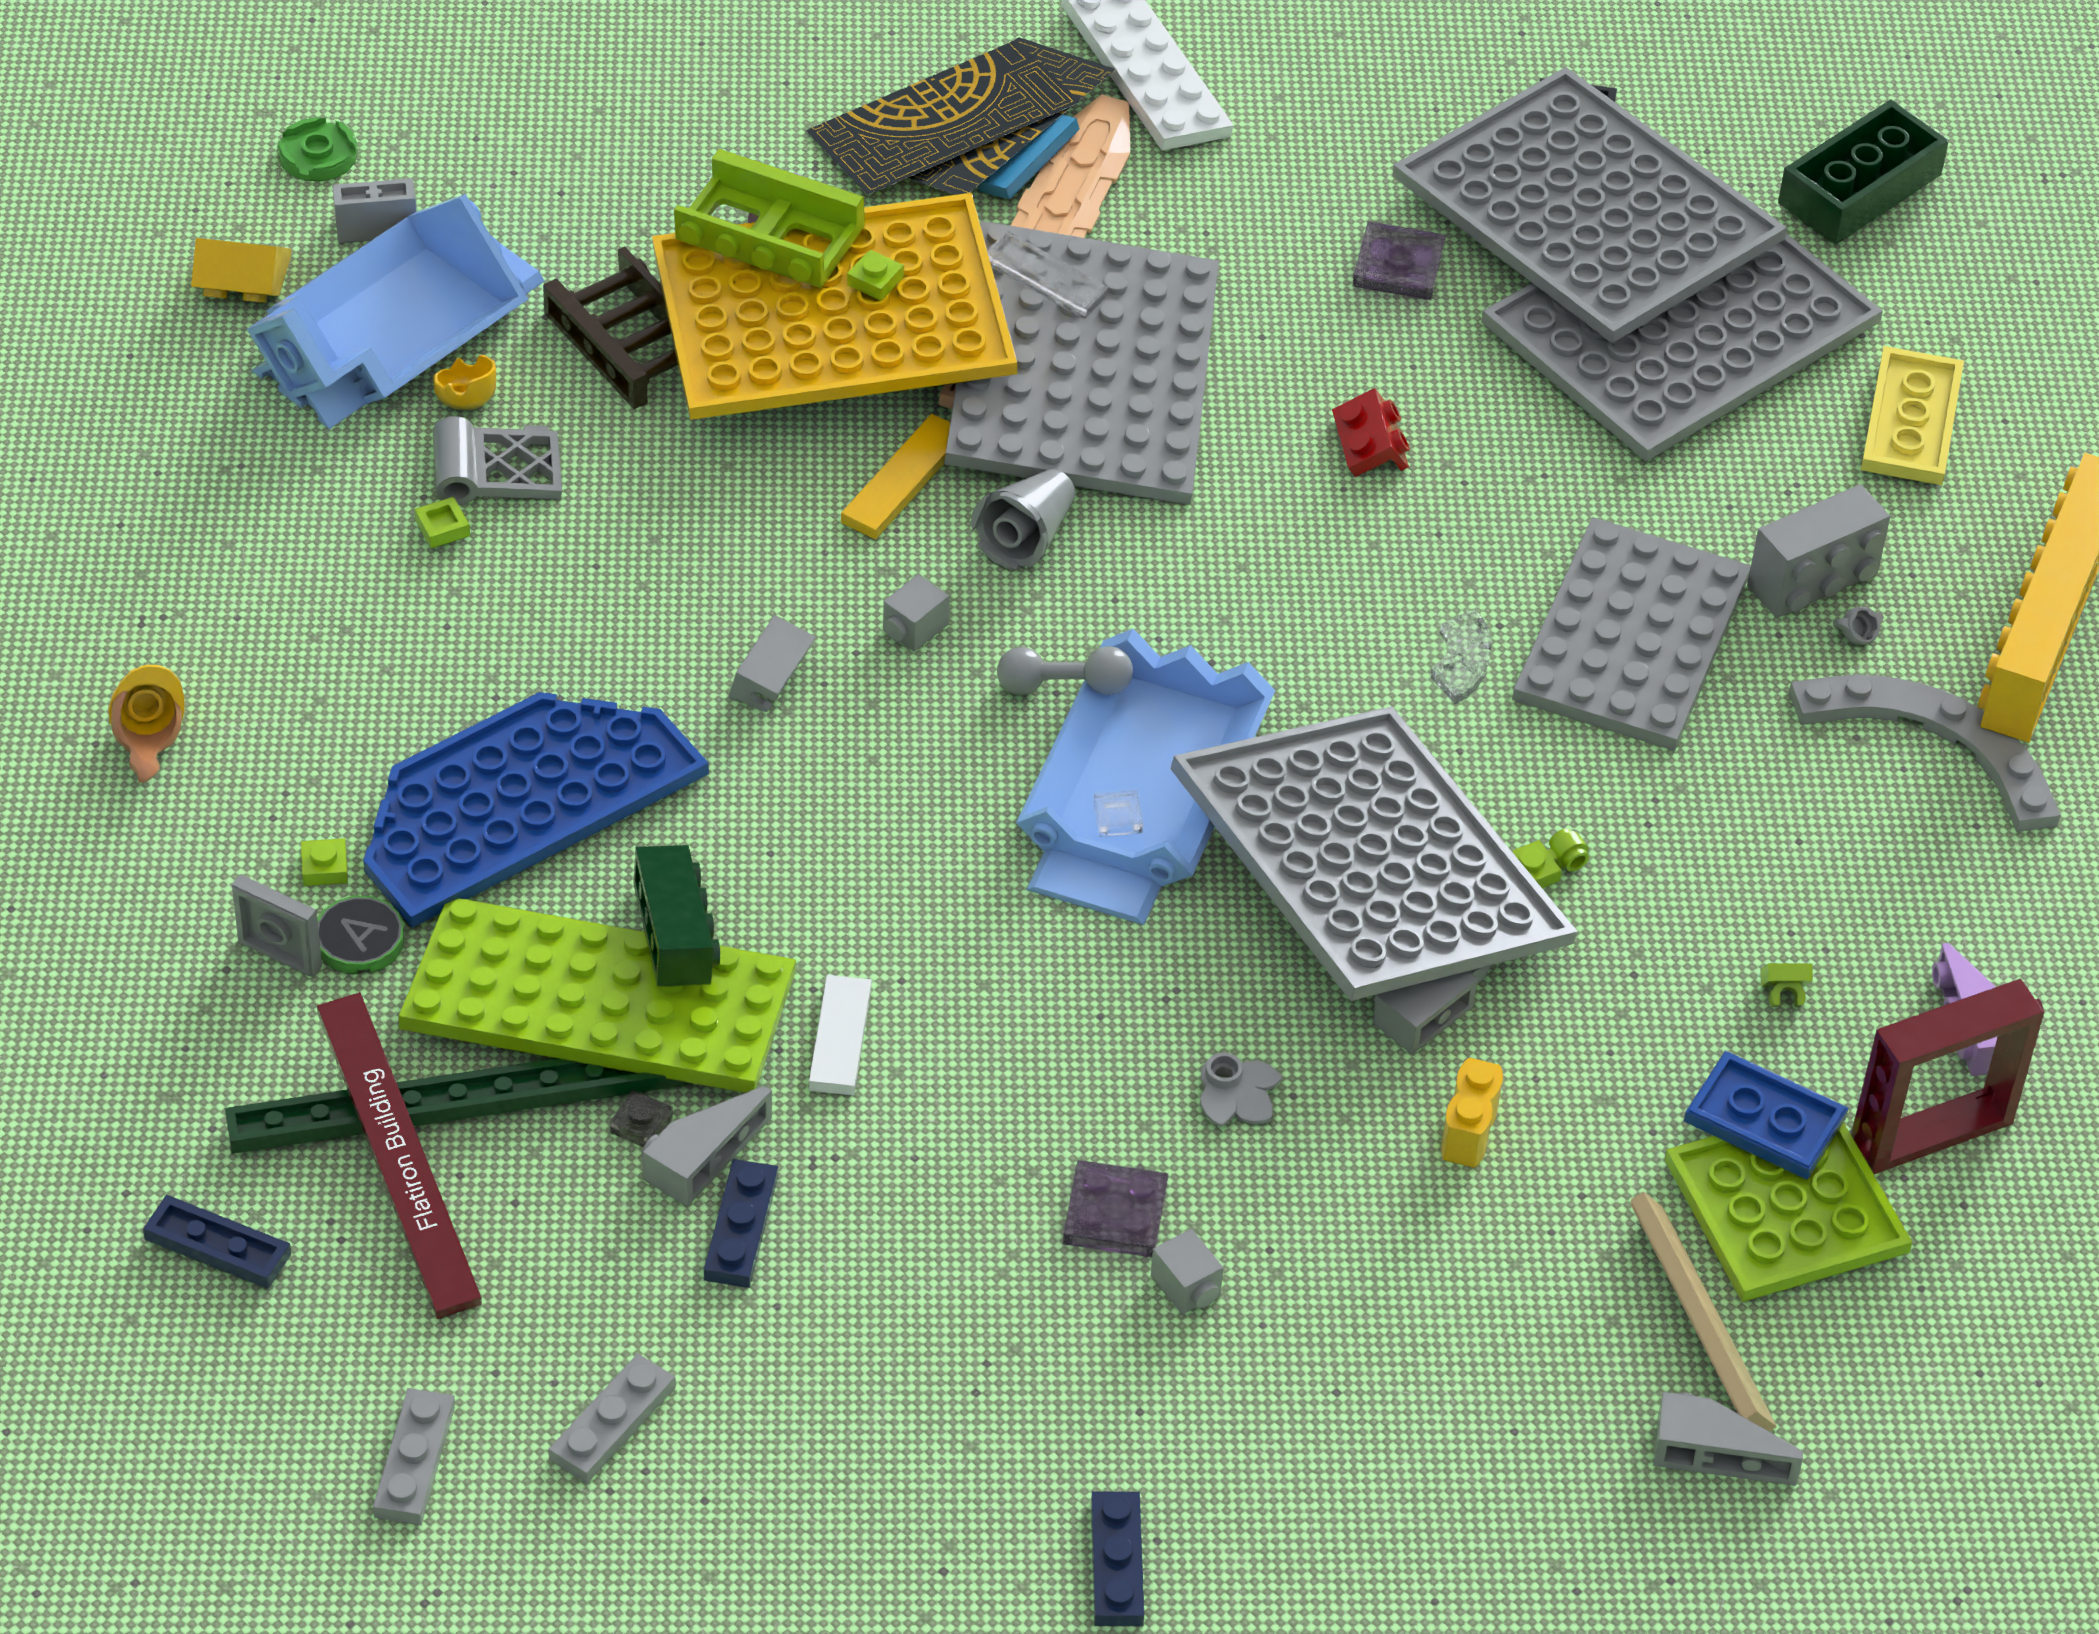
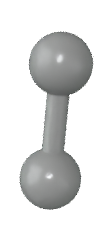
(1106, 670)

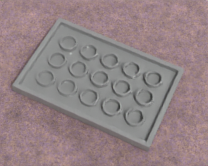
(1632, 633)

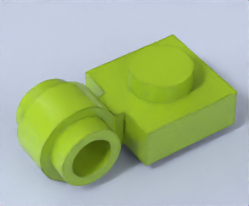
(1547, 864)

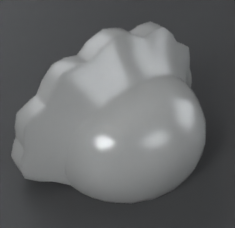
(1860, 625)

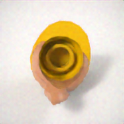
(146, 716)

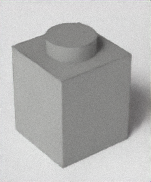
(915, 612)
(1187, 1272)

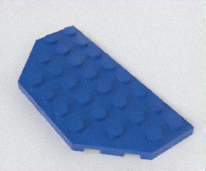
(518, 795)

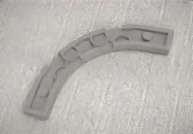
(1945, 715)

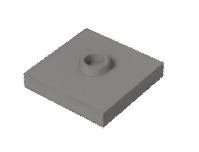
(277, 925)

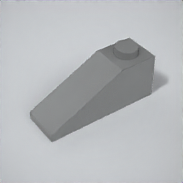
(702, 1144)
(1712, 1439)

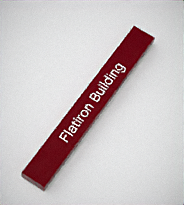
(399, 1156)

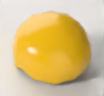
(466, 385)

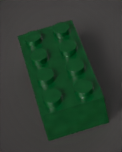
(1863, 171)

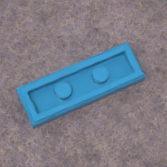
(1030, 159)

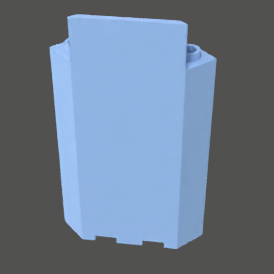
(1129, 745)

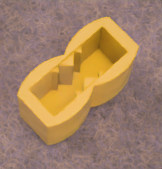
(1471, 1112)

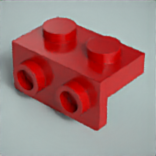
(1370, 432)

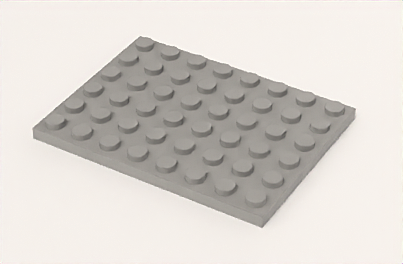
(1589, 204)
(1696, 355)
(1101, 395)
(1372, 852)

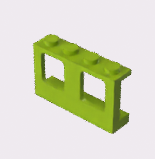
(783, 204)

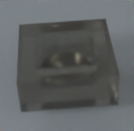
(640, 1118)

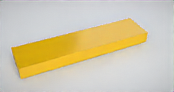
(899, 479)

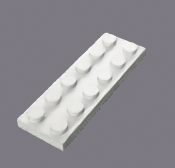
(1150, 71)

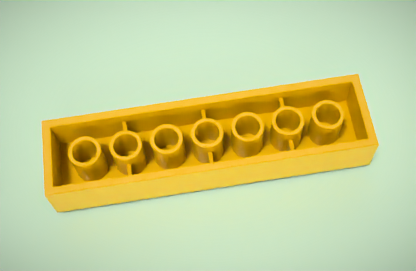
(2049, 609)

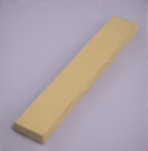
(1701, 1311)

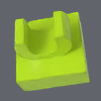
(1786, 977)

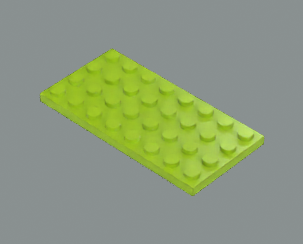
(593, 997)

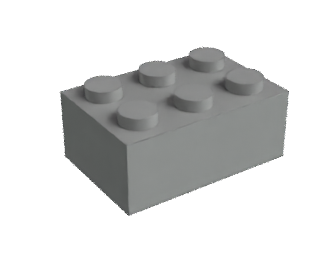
(1818, 551)

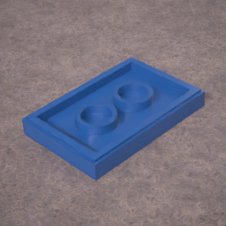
(1766, 1114)

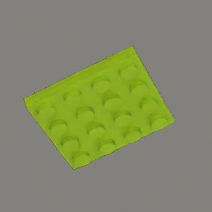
(1780, 1227)

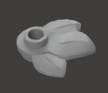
(1239, 1094)

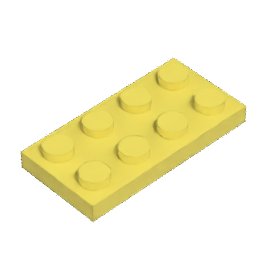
(1912, 415)

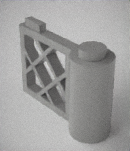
(462, 458)

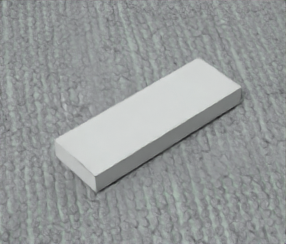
(840, 1035)

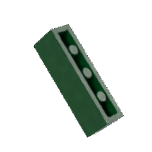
(675, 915)

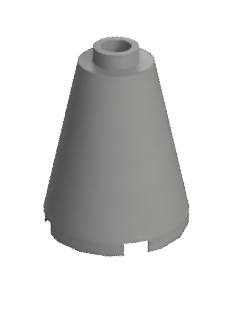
(1023, 518)

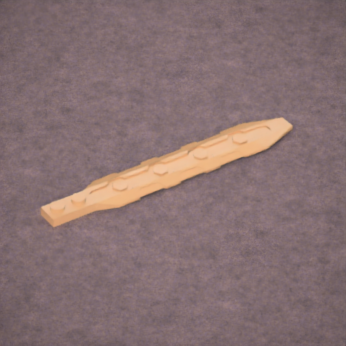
(1075, 180)

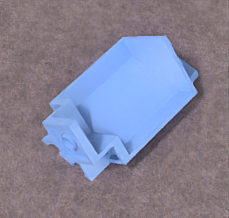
(390, 310)

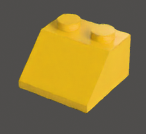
(240, 268)

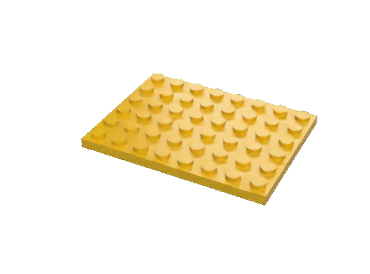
(777, 342)

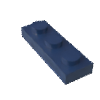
(741, 1223)
(217, 1241)
(1117, 1558)

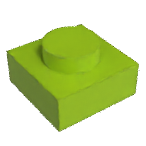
(875, 275)
(442, 522)
(324, 862)

